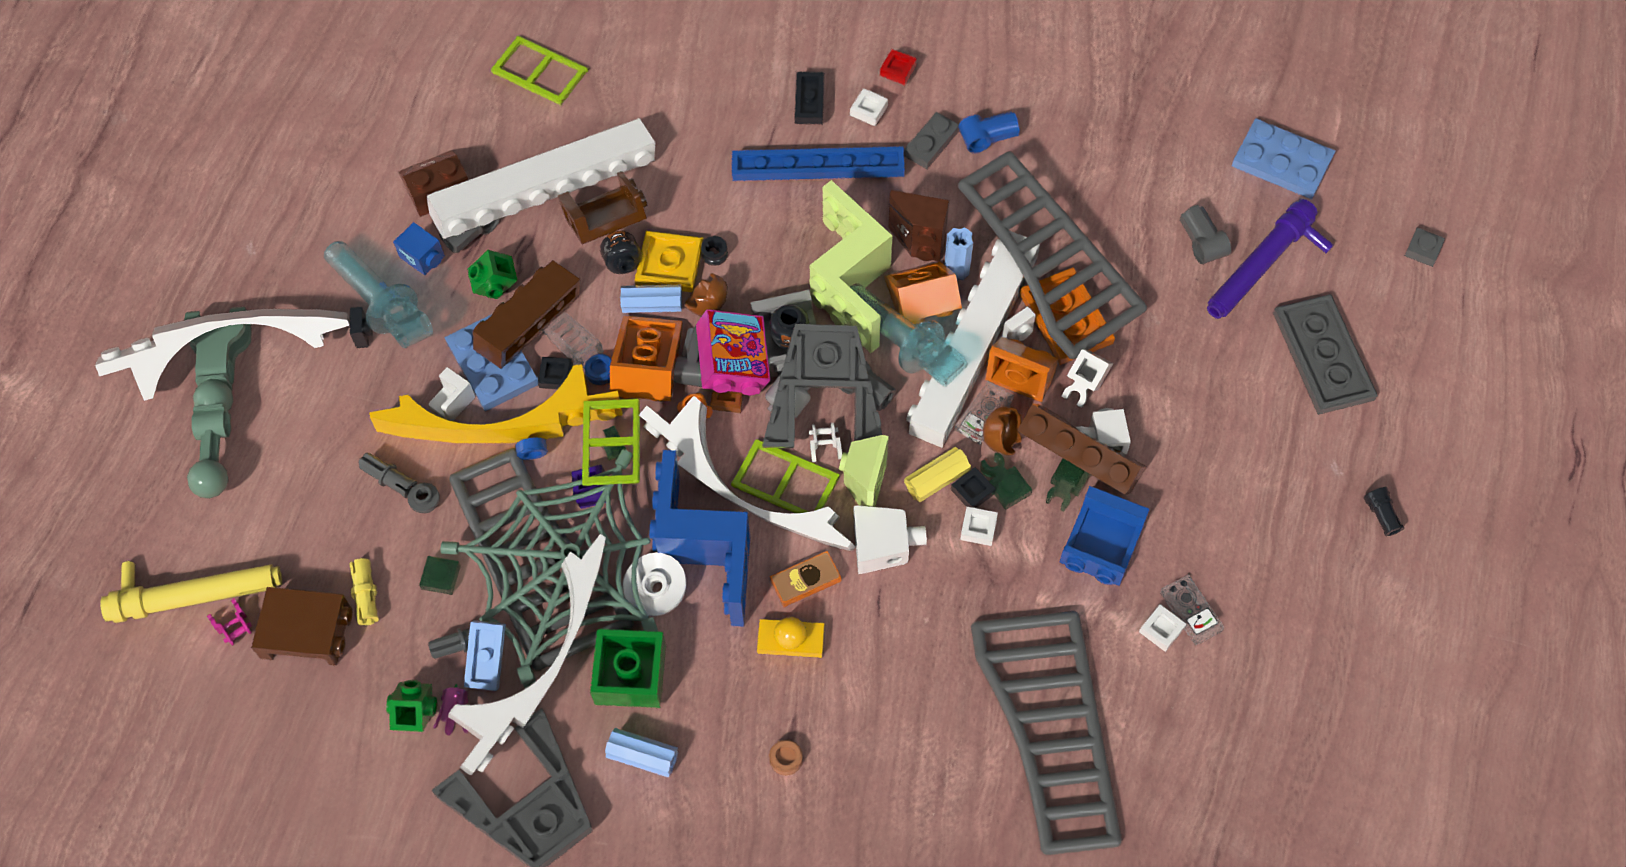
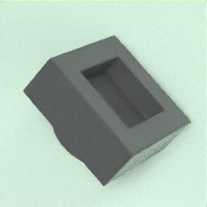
(1424, 247)

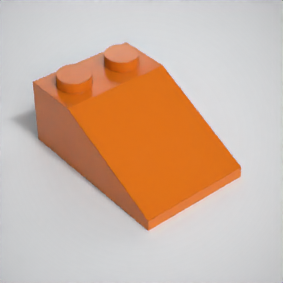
(645, 358)

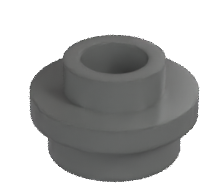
(426, 505)

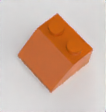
(924, 292)
(1020, 368)

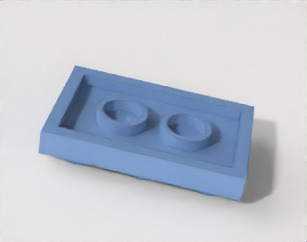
(1283, 158)
(487, 380)

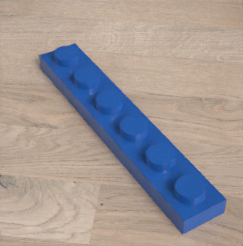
(818, 163)

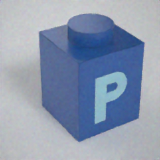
(419, 249)

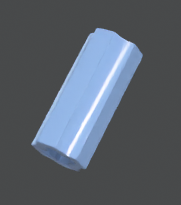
(959, 252)
(651, 298)
(641, 752)

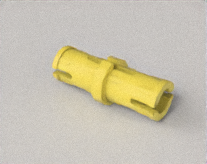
(364, 591)

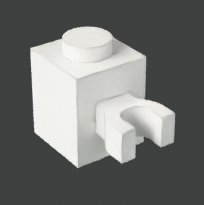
(1089, 373)
(1109, 428)

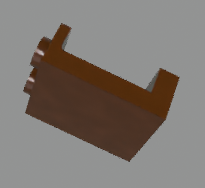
(605, 212)
(302, 624)

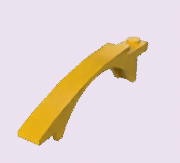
(544, 421)

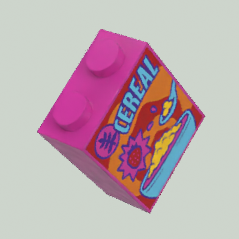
(732, 352)

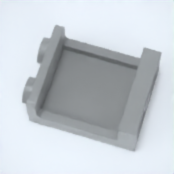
(766, 308)

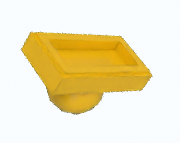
(790, 637)

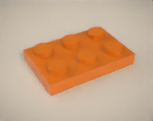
(1062, 308)

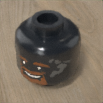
(620, 250)
(783, 322)

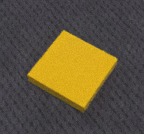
(669, 260)

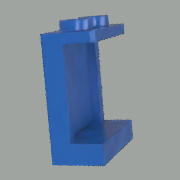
(1104, 536)

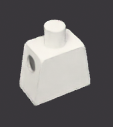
(883, 538)

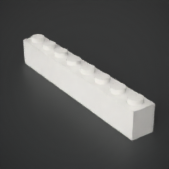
(540, 178)
(973, 339)

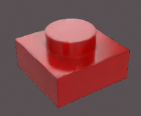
(898, 67)

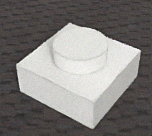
(869, 107)
(1020, 325)
(979, 526)
(1162, 628)

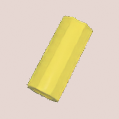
(937, 474)

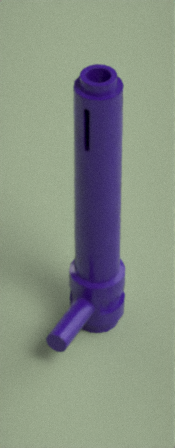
(1287, 229)

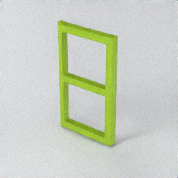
(529, 83)
(612, 441)
(795, 461)

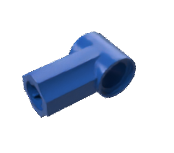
(980, 132)

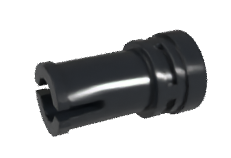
(1381, 505)

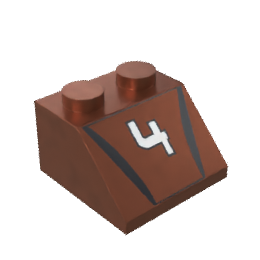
(431, 177)
(919, 223)

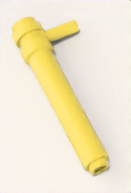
(141, 601)

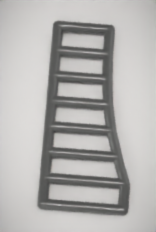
(1031, 275)
(479, 528)
(1029, 749)

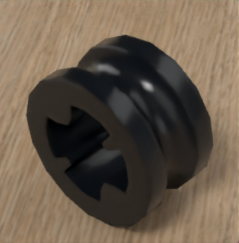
(709, 256)

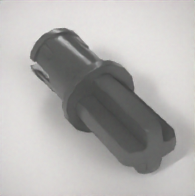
(386, 474)
(449, 644)

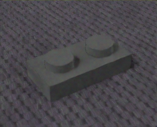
(931, 140)

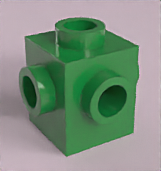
(492, 274)
(411, 706)

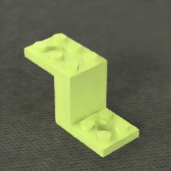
(856, 259)

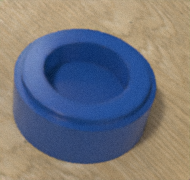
(598, 369)
(531, 448)

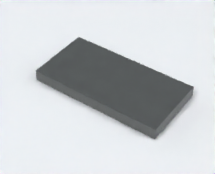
(1325, 354)

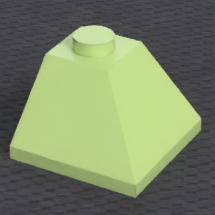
(865, 468)

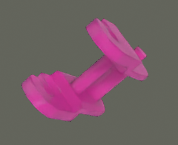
(222, 628)

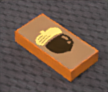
(805, 578)

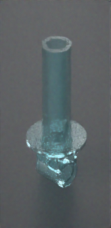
(390, 307)
(919, 345)

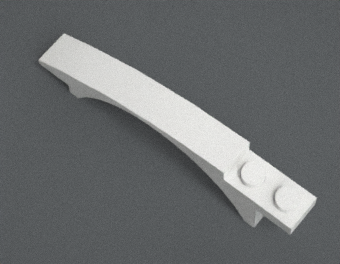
(151, 357)
(688, 436)
(492, 720)

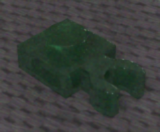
(1067, 480)
(1008, 483)

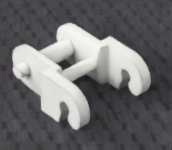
(820, 431)

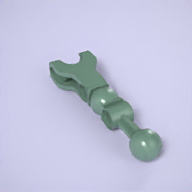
(213, 399)

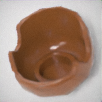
(708, 295)
(1001, 430)

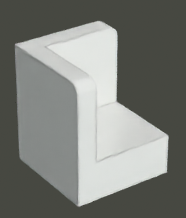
(453, 396)

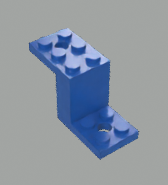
(701, 536)

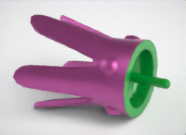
(450, 698)

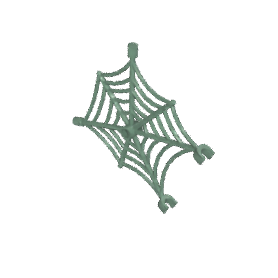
(447, 547)

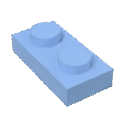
(484, 655)

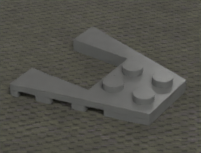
(822, 359)
(541, 823)

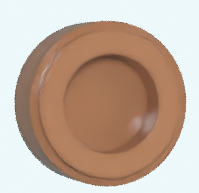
(785, 757)

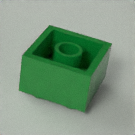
(628, 668)

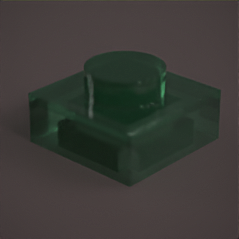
(612, 452)
(439, 575)

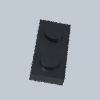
(809, 98)

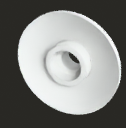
(651, 570)

